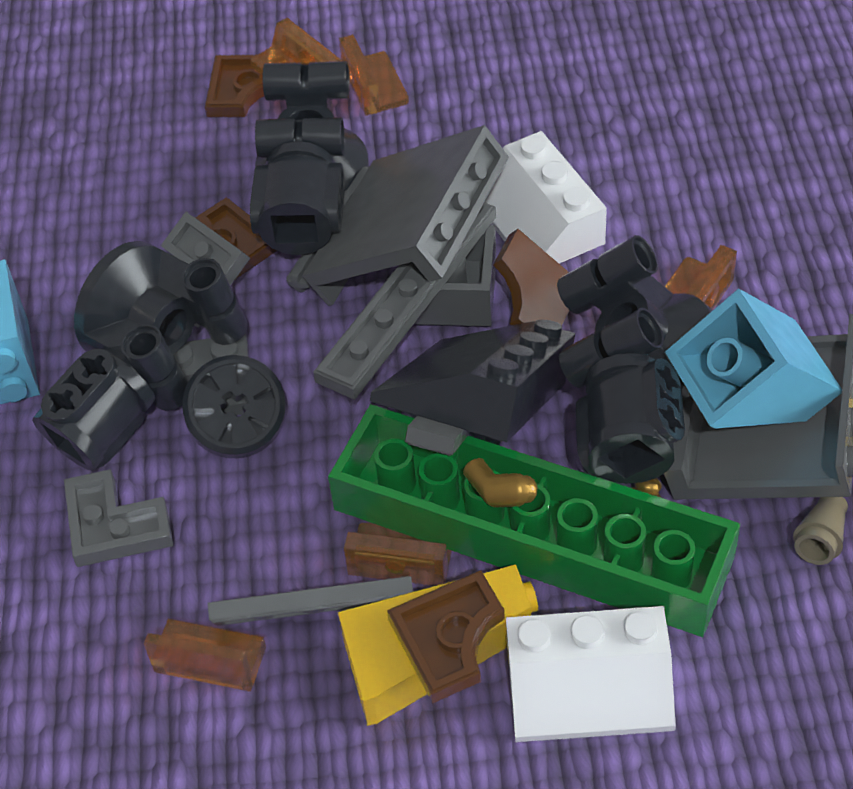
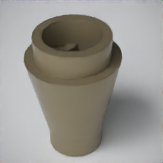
(821, 532)

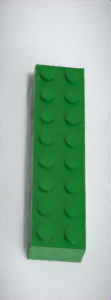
(573, 535)

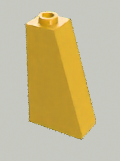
(379, 662)

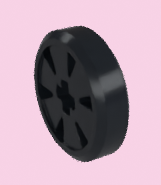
(226, 433)

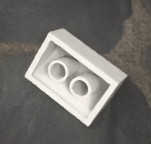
(546, 200)
(590, 674)

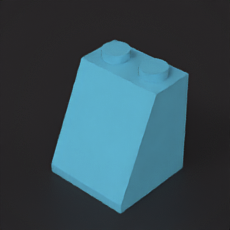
(17, 361)
(752, 366)

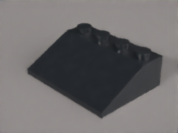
(482, 379)

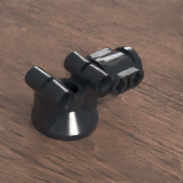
(303, 157)
(130, 323)
(631, 386)

